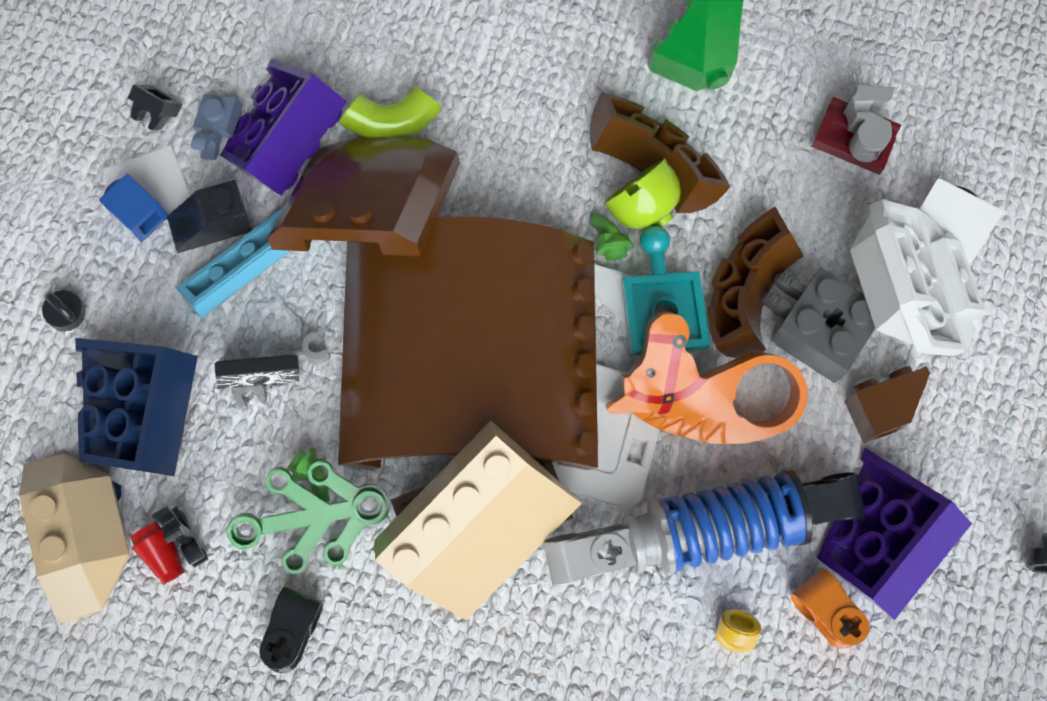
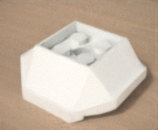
(916, 280)

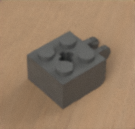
(804, 328)

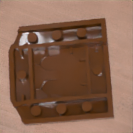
(368, 193)

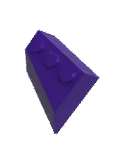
(283, 126)
(896, 540)

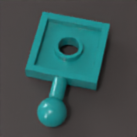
(676, 290)

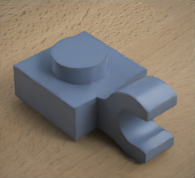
(214, 120)

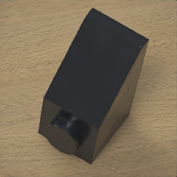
(209, 217)

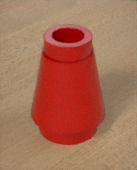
(157, 554)

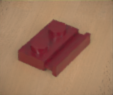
(835, 138)

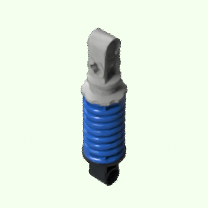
(709, 526)

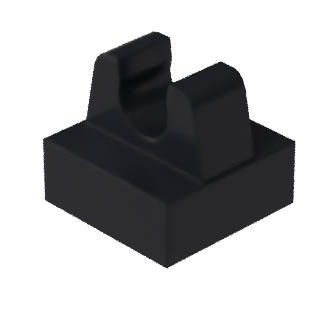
(152, 100)

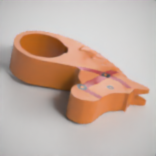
(678, 400)

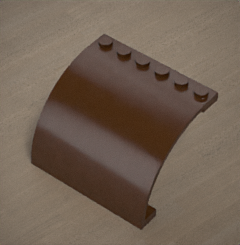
(470, 334)

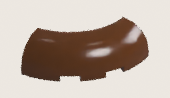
(640, 141)
(742, 280)

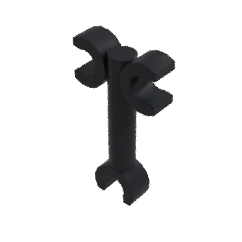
(177, 528)

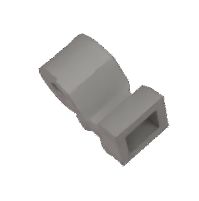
(863, 119)

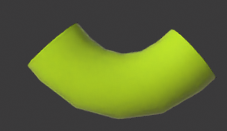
(394, 120)

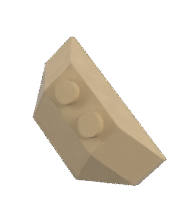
(73, 533)

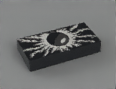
(256, 371)

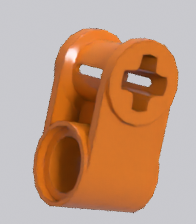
(827, 607)

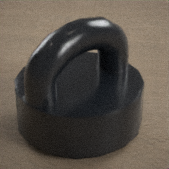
(63, 310)
(1037, 557)

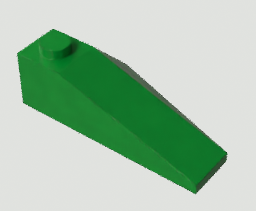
(700, 45)

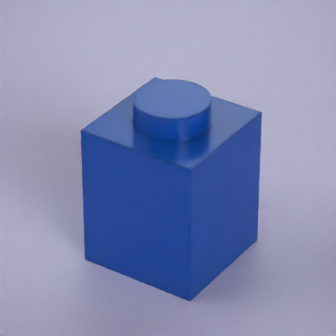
(133, 207)

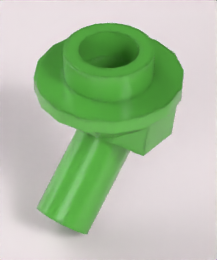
(611, 243)
(299, 468)

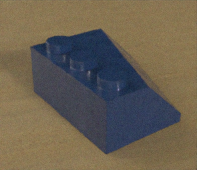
(133, 404)

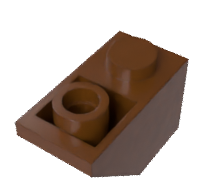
(887, 405)

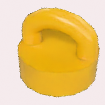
(738, 631)

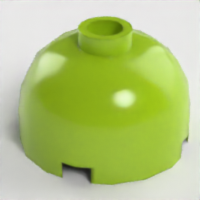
(647, 198)

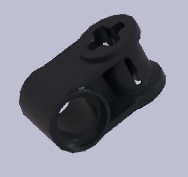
(291, 622)

